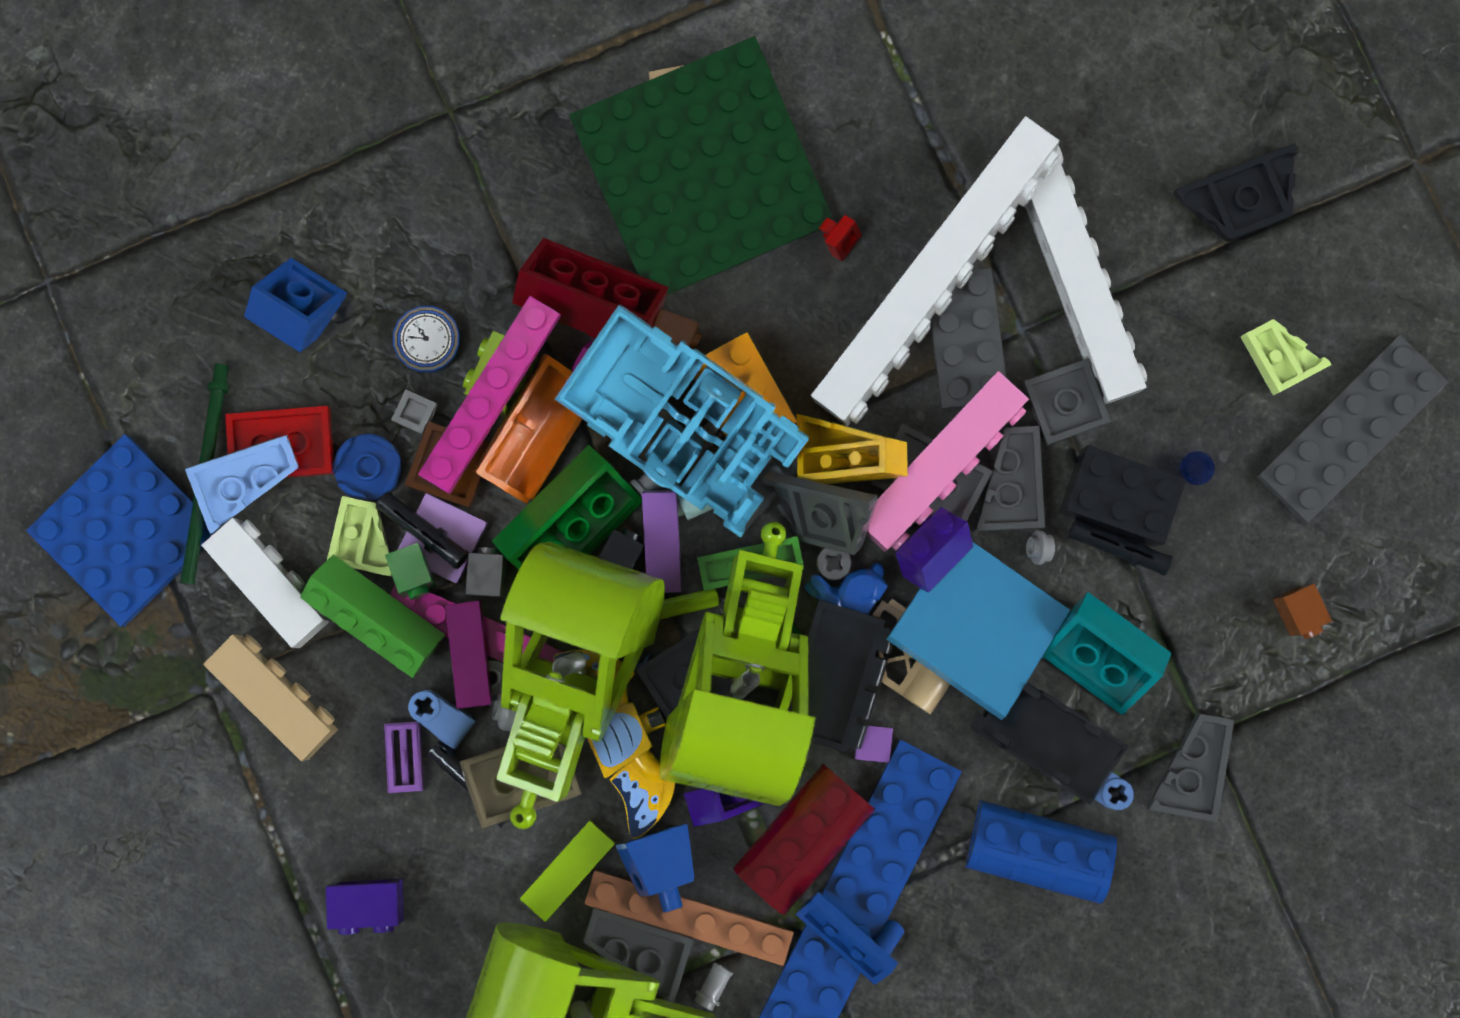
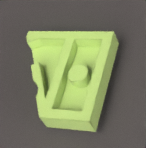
(1281, 356)
(360, 537)

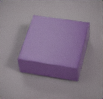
(876, 745)

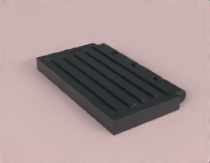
(839, 667)

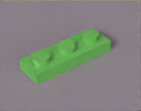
(716, 567)

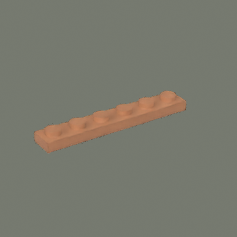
(692, 920)

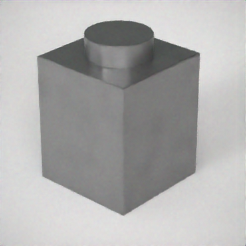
(486, 573)

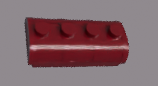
(803, 839)

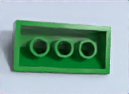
(572, 510)

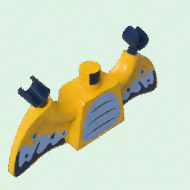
(627, 747)

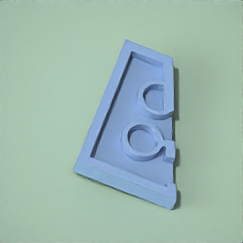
(237, 479)

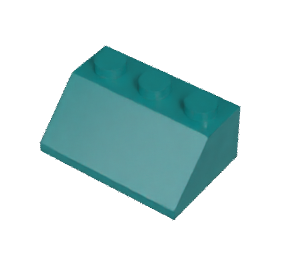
(1107, 654)

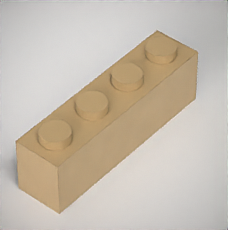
(271, 696)

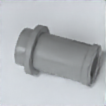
(713, 986)

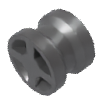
(825, 564)

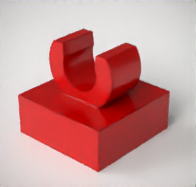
(841, 236)

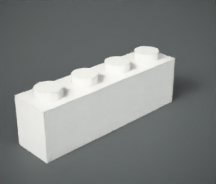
(265, 581)

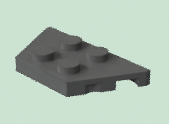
(823, 512)

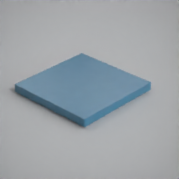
(981, 629)

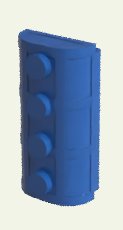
(1042, 852)

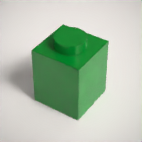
(411, 571)

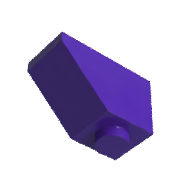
(713, 807)

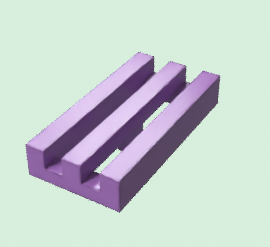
(417, 757)

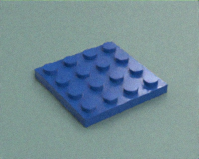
(120, 530)

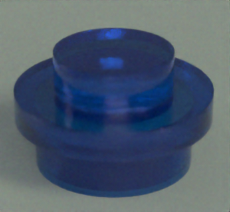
(1197, 468)

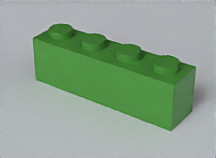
(372, 615)

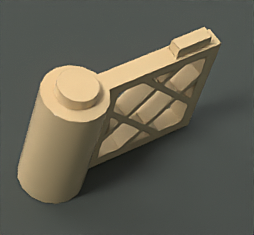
(920, 685)

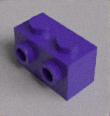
(934, 549)
(365, 904)

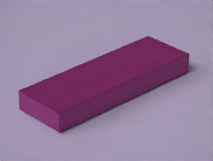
(469, 654)

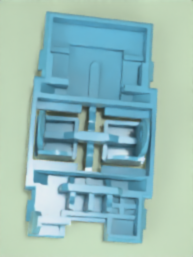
(628, 382)

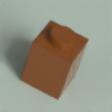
(1303, 611)

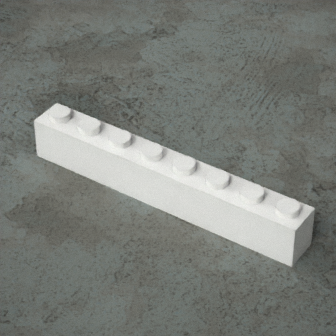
(1084, 286)

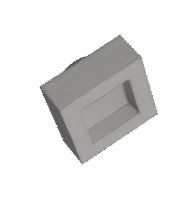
(414, 412)

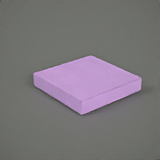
(460, 527)

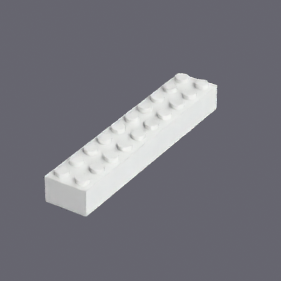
(936, 271)

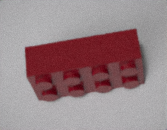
(585, 288)

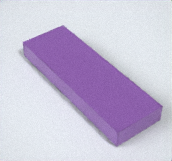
(662, 537)

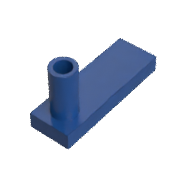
(866, 955)

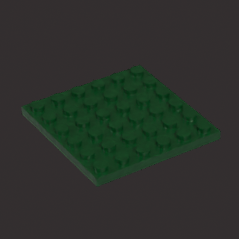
(702, 167)

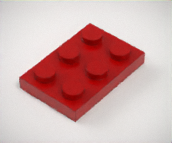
(306, 428)

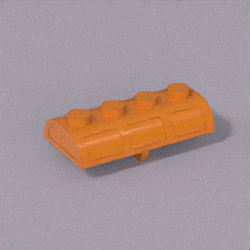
(530, 434)

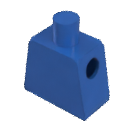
(660, 864)

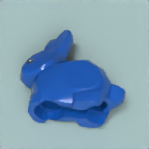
(856, 591)

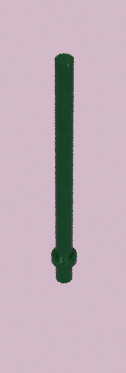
(217, 390)

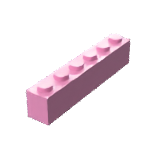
(943, 459)

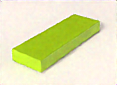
(567, 870)

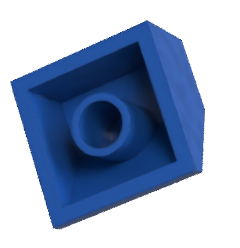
(294, 304)

